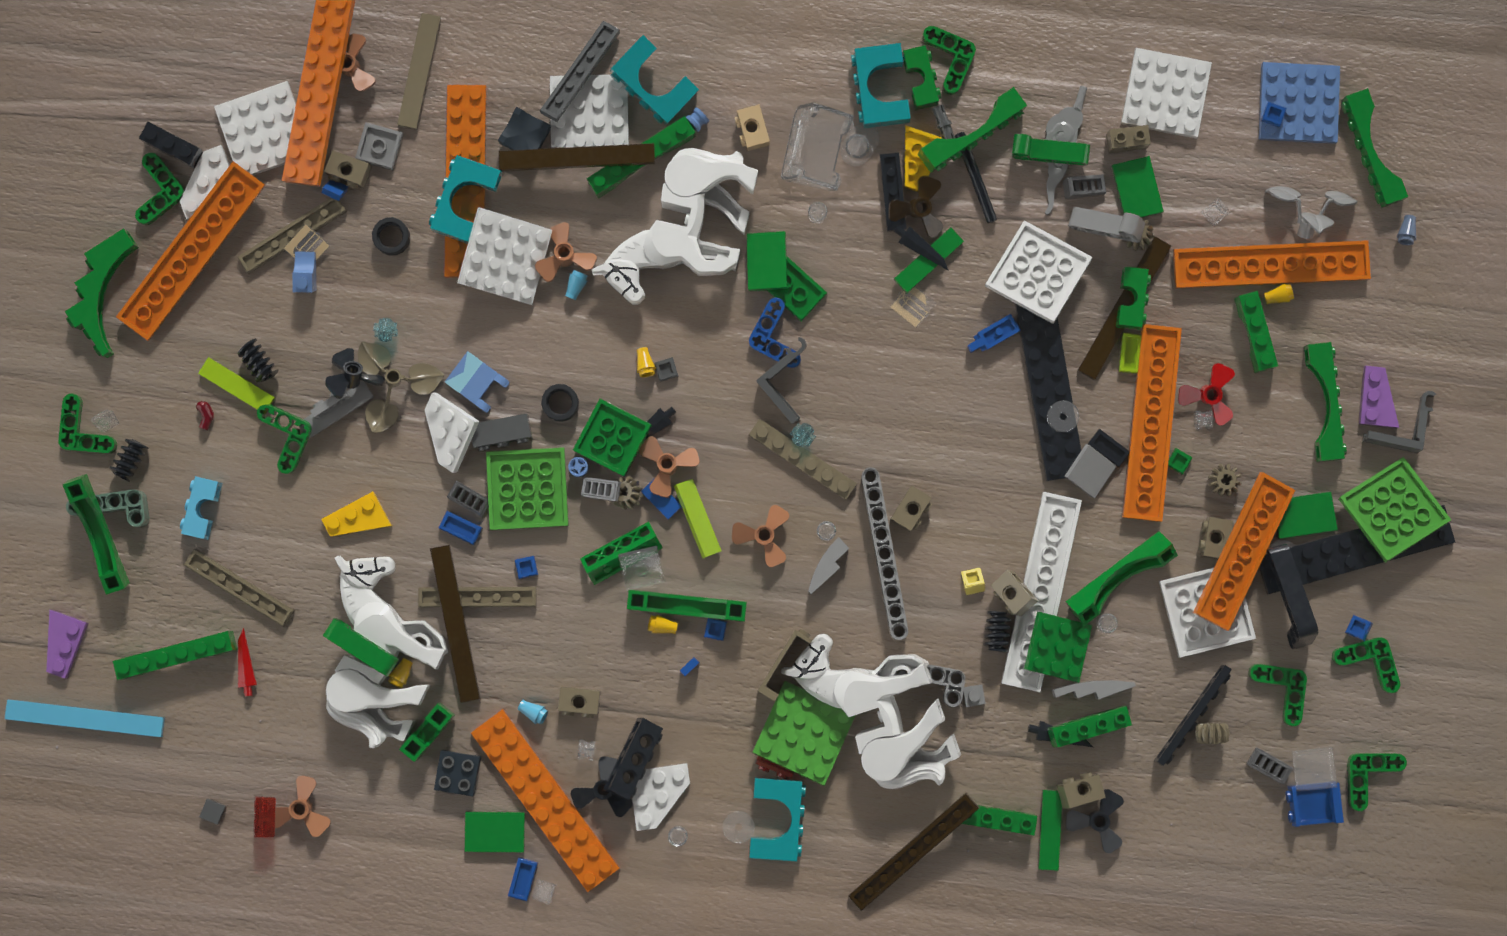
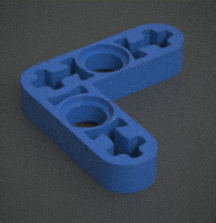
(766, 333)

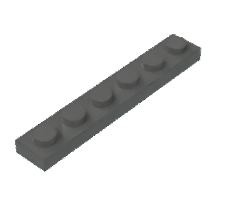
(580, 71)

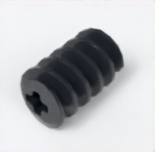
(256, 362)
(128, 458)
(997, 631)

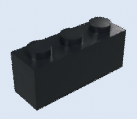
(170, 145)

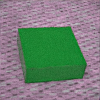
(1179, 461)

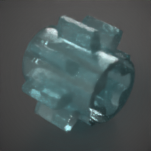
(385, 329)
(803, 435)

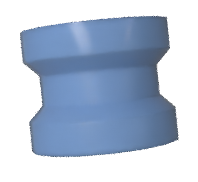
(697, 119)
(577, 464)

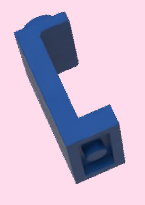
(1314, 806)

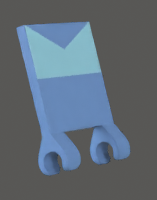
(473, 378)

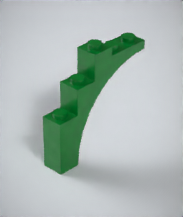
(92, 287)

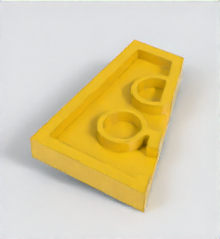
(914, 166)
(357, 516)

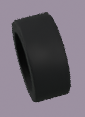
(405, 234)
(563, 388)

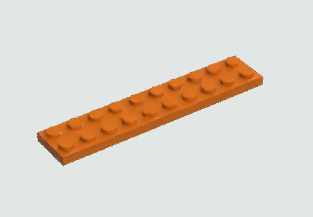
(318, 92)
(466, 139)
(190, 251)
(1271, 264)
(1152, 423)
(545, 800)

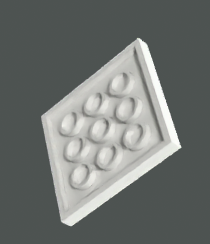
(1166, 93)
(595, 115)
(258, 127)
(504, 256)
(1038, 272)
(1189, 630)

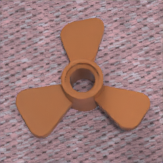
(360, 79)
(549, 266)
(661, 484)
(743, 533)
(315, 822)

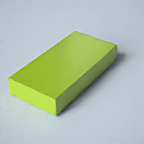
(1129, 353)

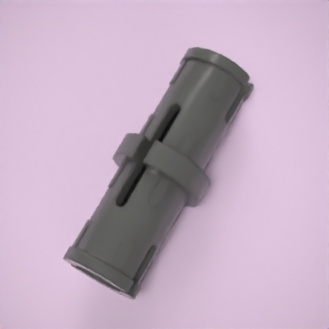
(943, 122)

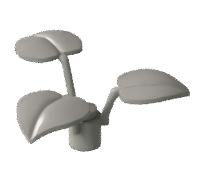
(1308, 221)

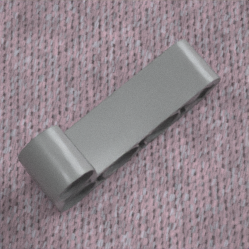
(1125, 227)
(946, 681)

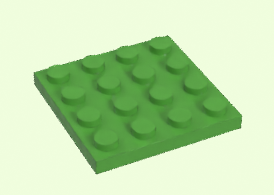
(527, 488)
(1394, 509)
(803, 734)

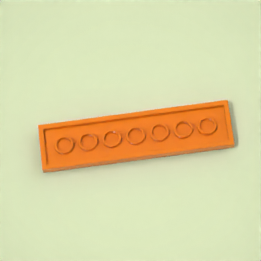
(1244, 551)

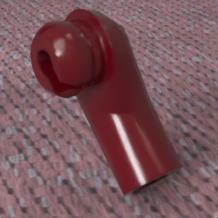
(206, 413)

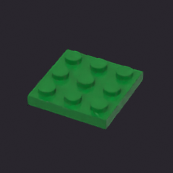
(612, 437)
(1058, 647)

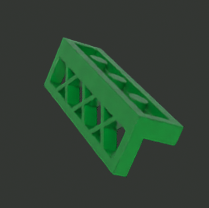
(610, 565)

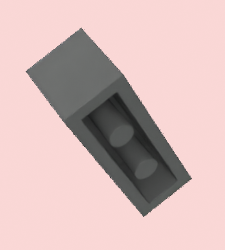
(502, 432)

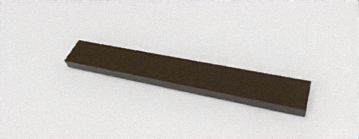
(577, 157)
(1109, 332)
(455, 623)
(913, 851)

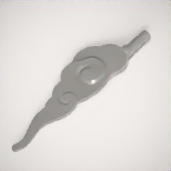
(1063, 128)

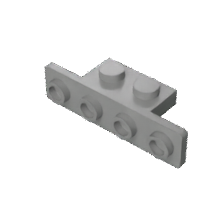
(333, 409)

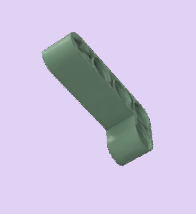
(125, 504)

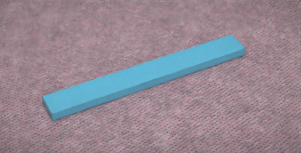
(84, 718)

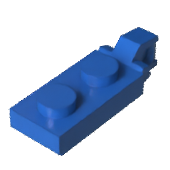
(994, 334)

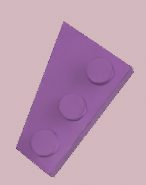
(1376, 399)
(63, 642)

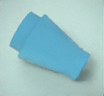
(576, 282)
(534, 712)

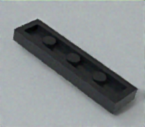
(892, 186)

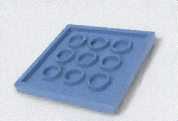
(1310, 99)

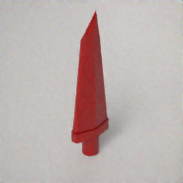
(245, 669)

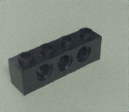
(615, 782)

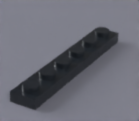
(1188, 723)

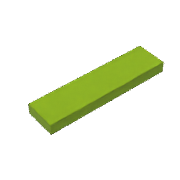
(235, 384)
(697, 518)

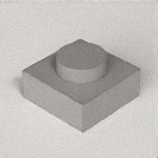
(973, 695)

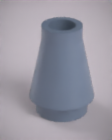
(1407, 231)

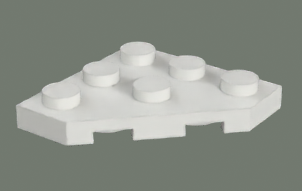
(204, 177)
(450, 431)
(658, 793)

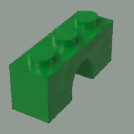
(918, 61)
(1136, 281)
(427, 733)

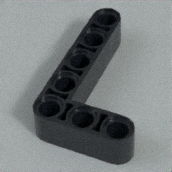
(1304, 626)

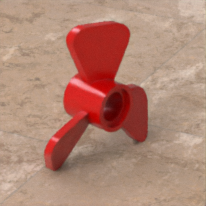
(1219, 377)

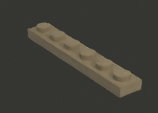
(802, 459)

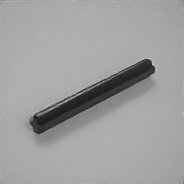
(978, 183)

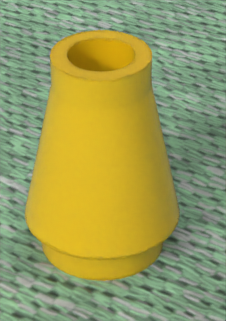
(1279, 295)
(645, 365)
(659, 624)
(400, 674)

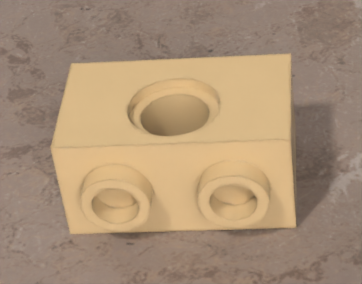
(754, 116)

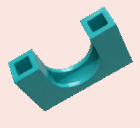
(627, 72)
(875, 112)
(462, 173)
(785, 846)

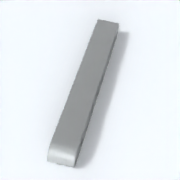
(884, 563)

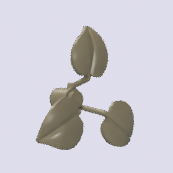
(423, 380)

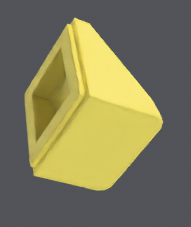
(973, 581)

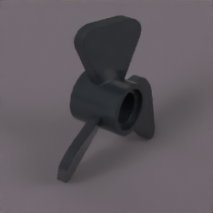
(350, 376)
(584, 796)
(1077, 820)

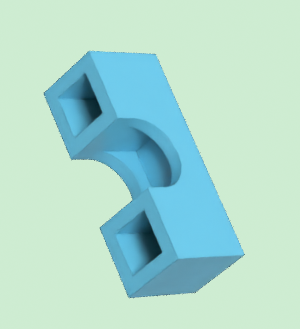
(201, 491)

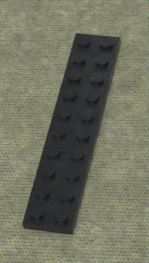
(1048, 385)
(1345, 554)

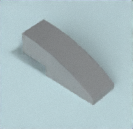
(827, 564)

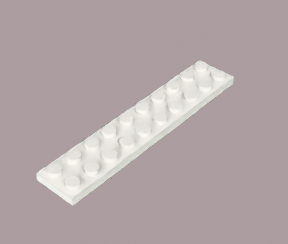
(1045, 579)

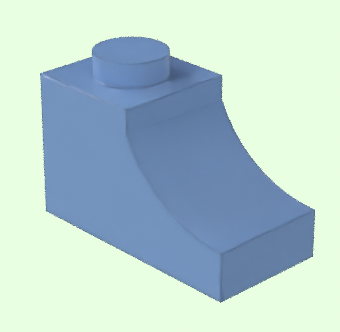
(304, 272)

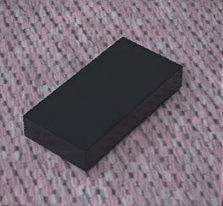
(1109, 448)

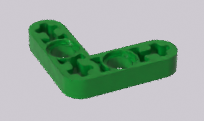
(959, 56)
(170, 200)
(294, 435)
(77, 437)
(1371, 652)
(1287, 681)
(1362, 772)

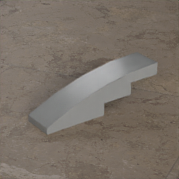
(1100, 688)

